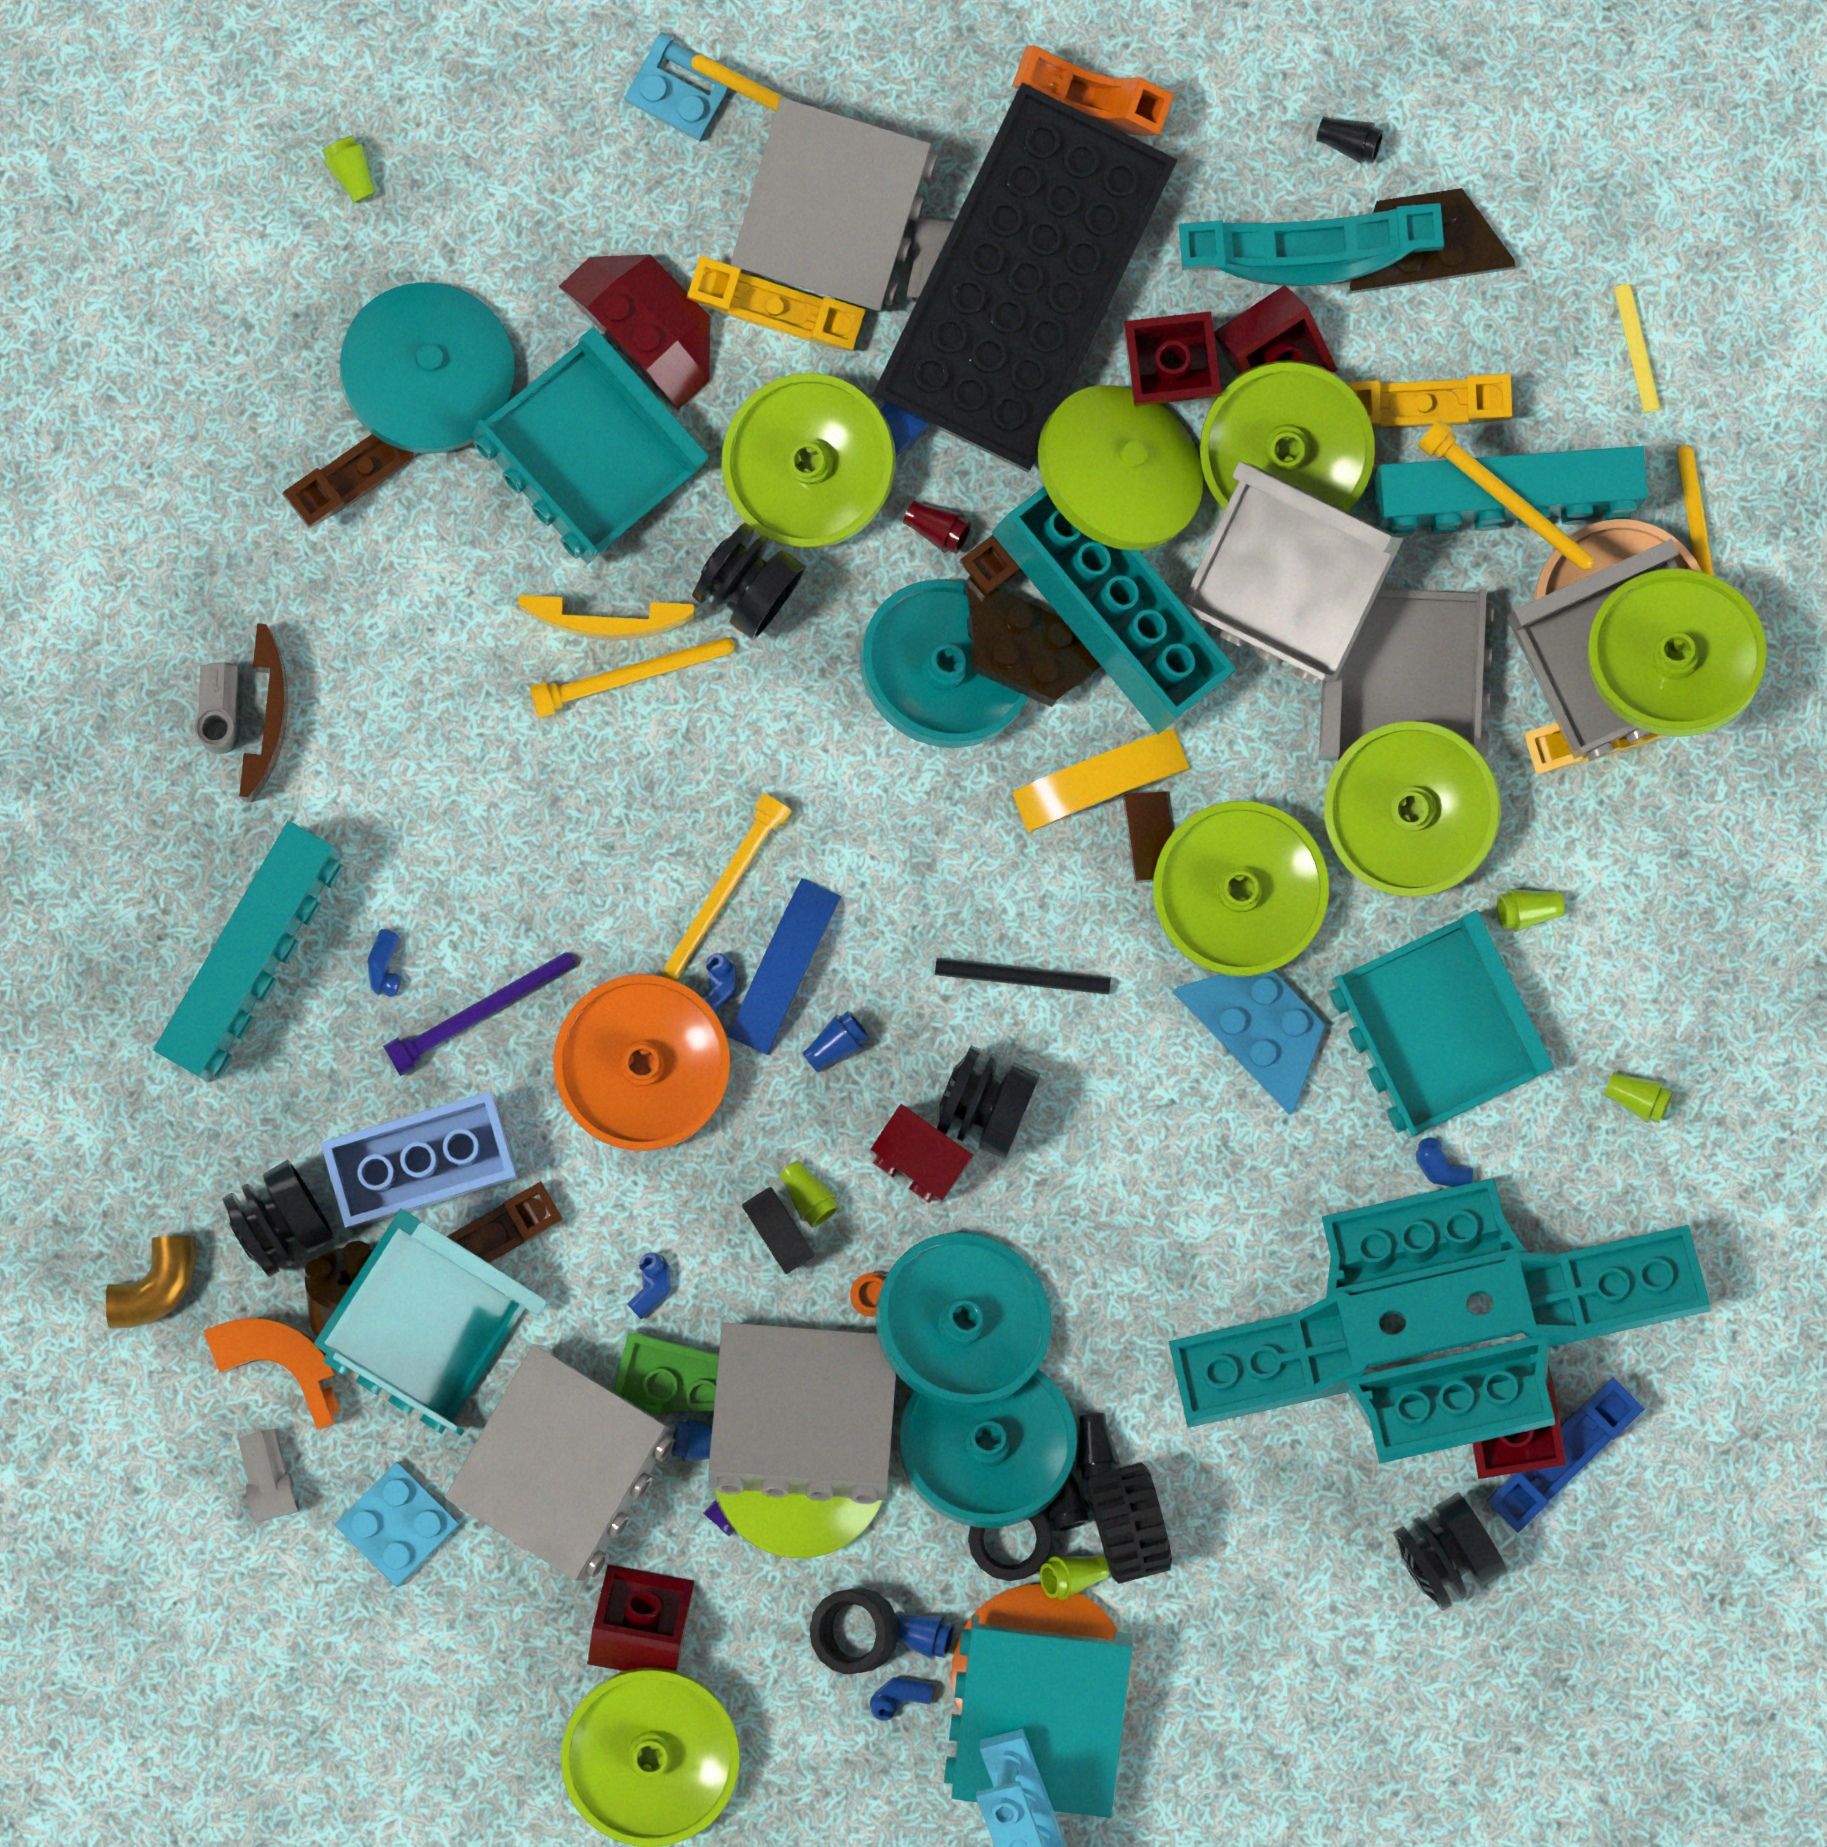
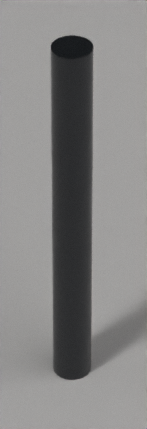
(1022, 976)

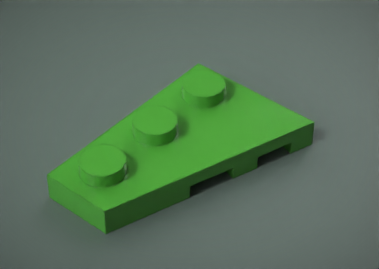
(666, 1375)

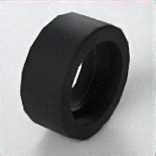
(778, 1230)
(1015, 1571)
(823, 1637)

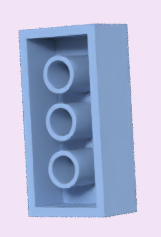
(419, 1160)

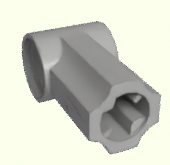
(927, 244)
(218, 704)
(269, 1484)

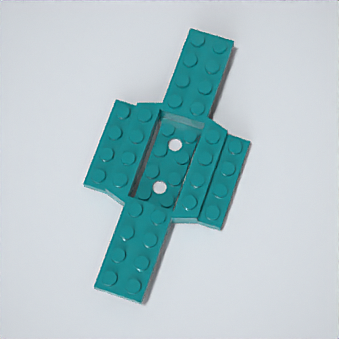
(1425, 1263)

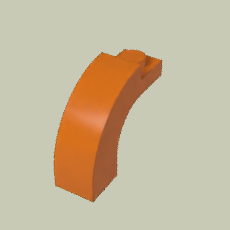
(1122, 103)
(262, 1339)

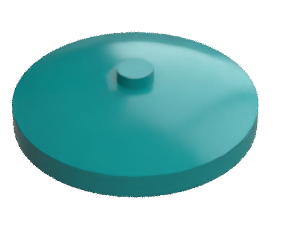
(426, 366)
(922, 673)
(963, 1320)
(990, 1460)

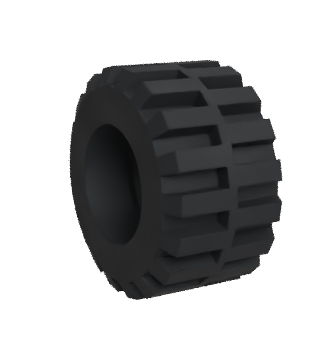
(1130, 1522)

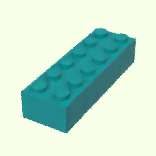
(1554, 483)
(1117, 611)
(249, 952)

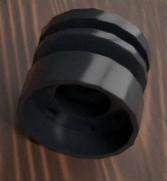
(748, 581)
(987, 1101)
(278, 1218)
(1449, 1551)

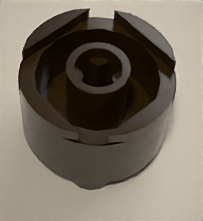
(329, 1280)

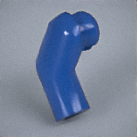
(378, 964)
(721, 980)
(1436, 1166)
(655, 1284)
(896, 1694)

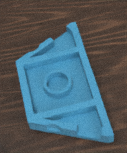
(1260, 1027)

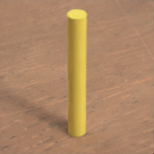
(1637, 348)

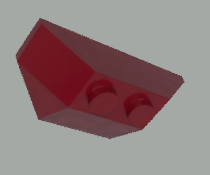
(646, 320)

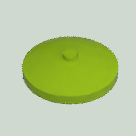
(1293, 425)
(808, 460)
(1120, 468)
(1677, 652)
(1412, 808)
(1240, 888)
(794, 1523)
(650, 1757)

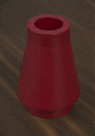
(939, 526)

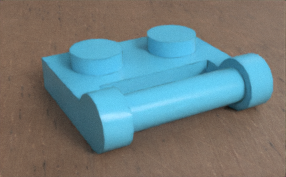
(672, 98)

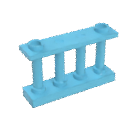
(1018, 1804)

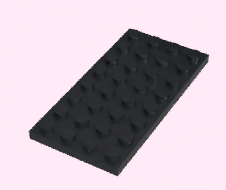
(1024, 277)

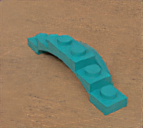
(1312, 250)

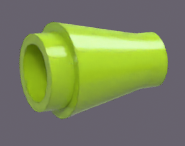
(349, 166)
(1526, 908)
(1640, 1096)
(809, 1195)
(1071, 1574)

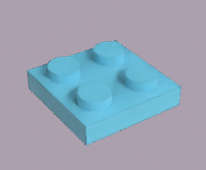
(396, 1524)

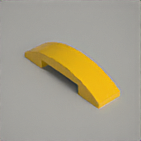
(775, 306)
(1424, 402)
(662, 619)
(1100, 779)

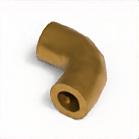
(161, 1288)

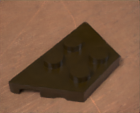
(1467, 251)
(1024, 646)

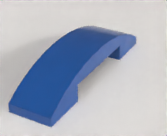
(784, 966)
(1583, 1437)

